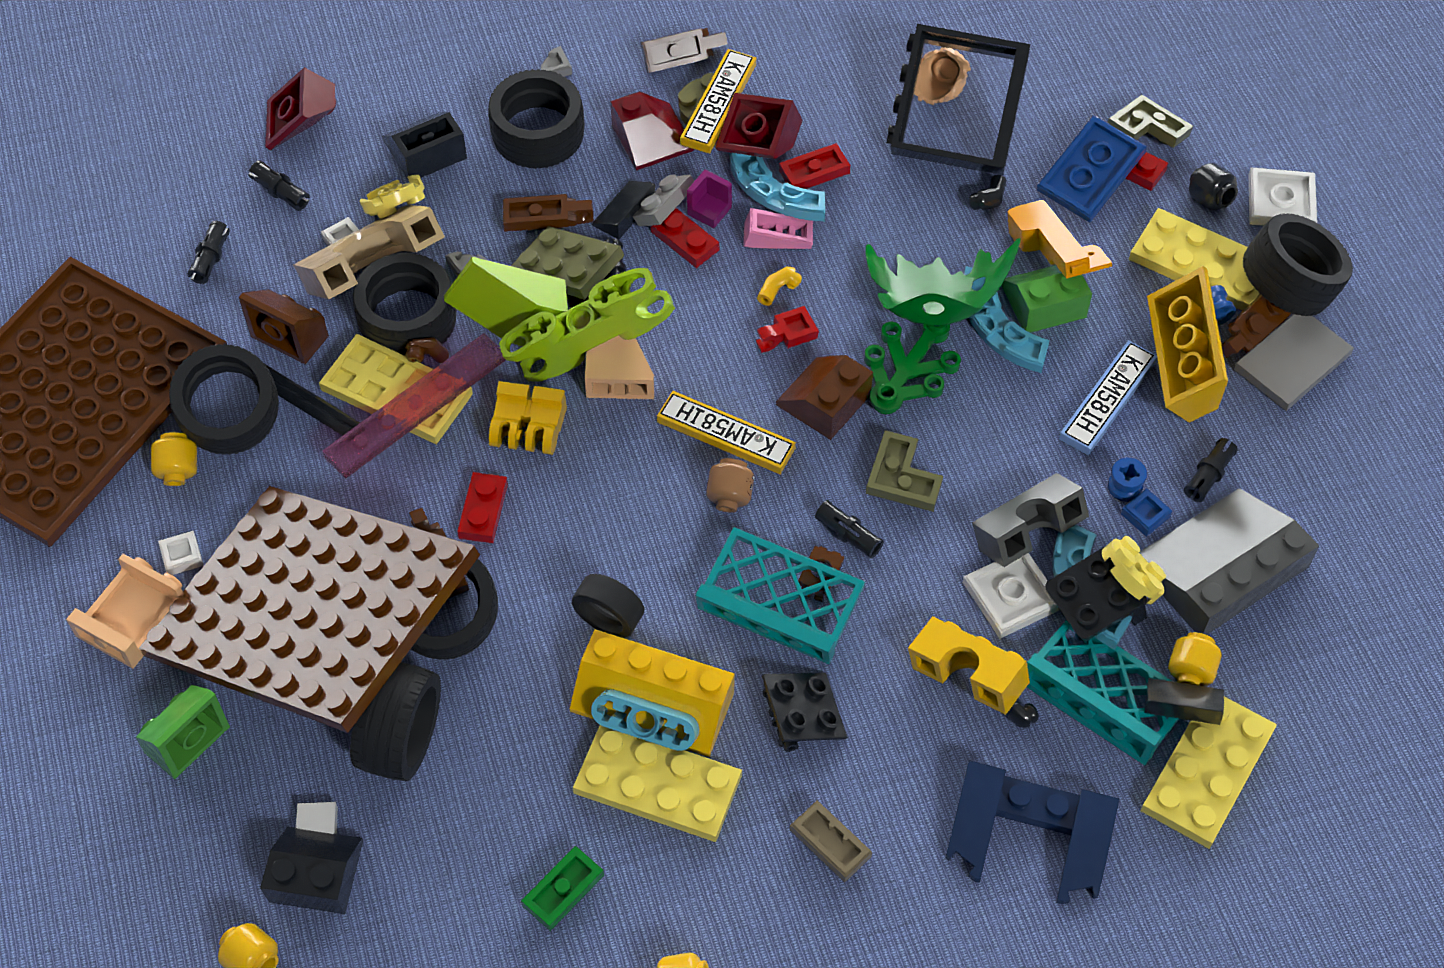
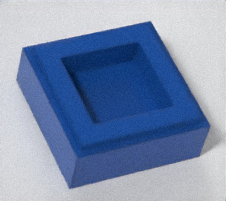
(1146, 512)

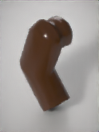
(418, 347)

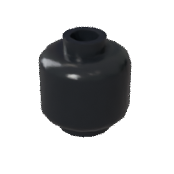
(1213, 186)

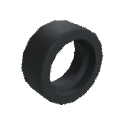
(608, 605)

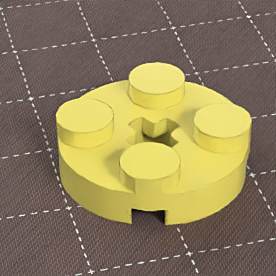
(385, 198)
(1133, 569)

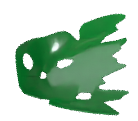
(942, 295)

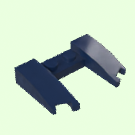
(1084, 817)

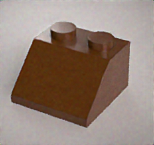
(283, 324)
(828, 393)

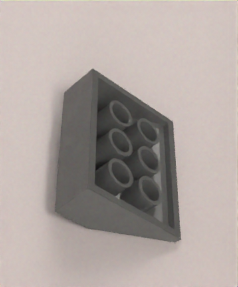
(1229, 559)

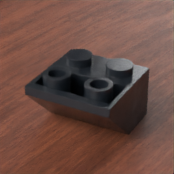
(427, 145)

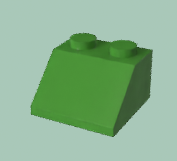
(1047, 298)
(183, 730)

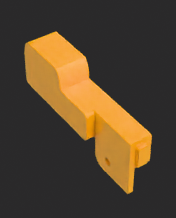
(1045, 232)

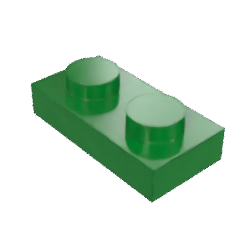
(562, 888)

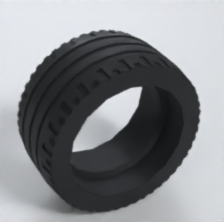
(536, 90)
(1297, 264)
(398, 274)
(213, 361)
(475, 631)
(397, 724)

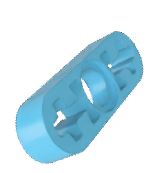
(667, 738)

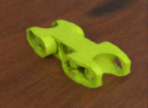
(607, 313)

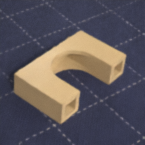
(333, 268)

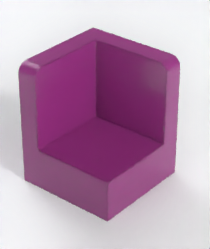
(709, 198)

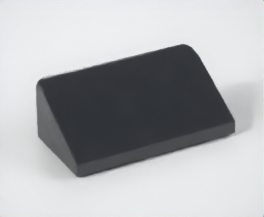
(618, 214)
(1184, 701)

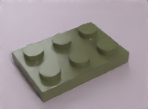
(570, 257)

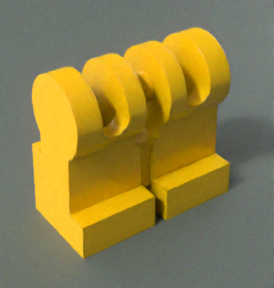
(516, 409)

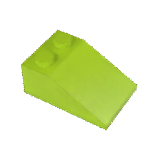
(504, 295)

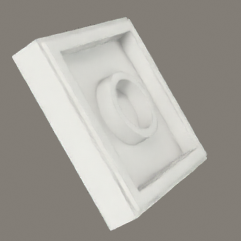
(1280, 192)
(1010, 594)

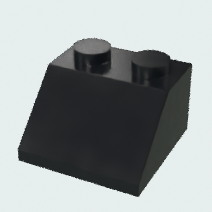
(312, 870)

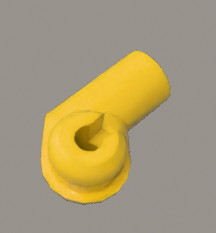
(772, 284)

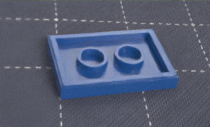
(1091, 168)

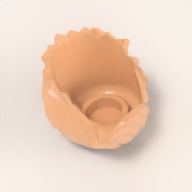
(941, 76)

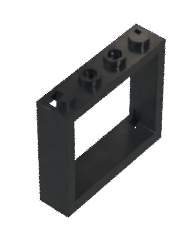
(909, 73)

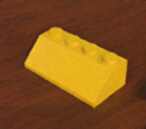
(1188, 346)
(656, 677)

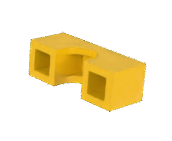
(946, 648)

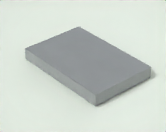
(1293, 359)

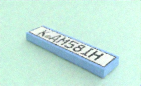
(1108, 398)

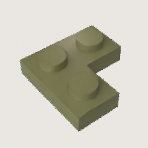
(1147, 116)
(896, 479)

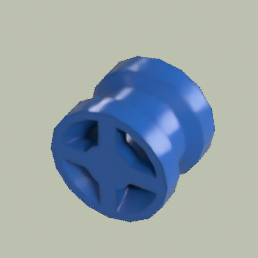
(1223, 308)
(1127, 487)

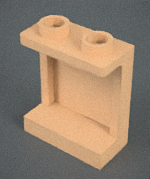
(127, 610)

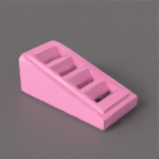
(759, 236)

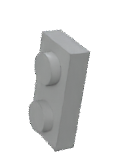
(664, 200)

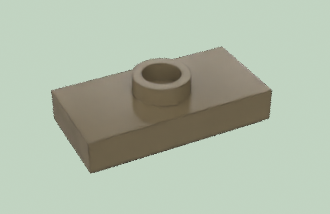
(830, 841)

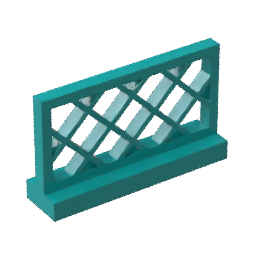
(774, 624)
(1092, 705)

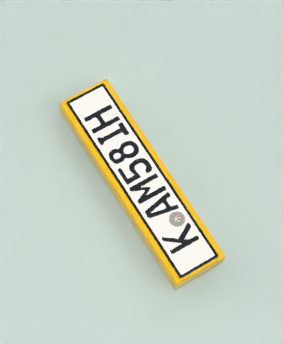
(713, 107)
(726, 432)

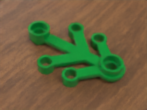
(908, 367)

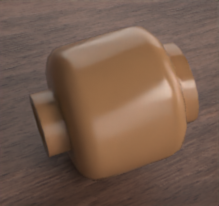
(730, 485)

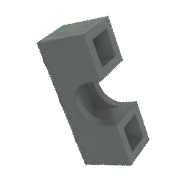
(1050, 504)

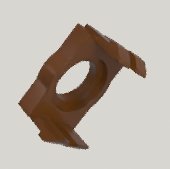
(822, 555)

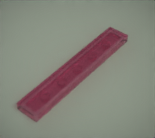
(413, 406)

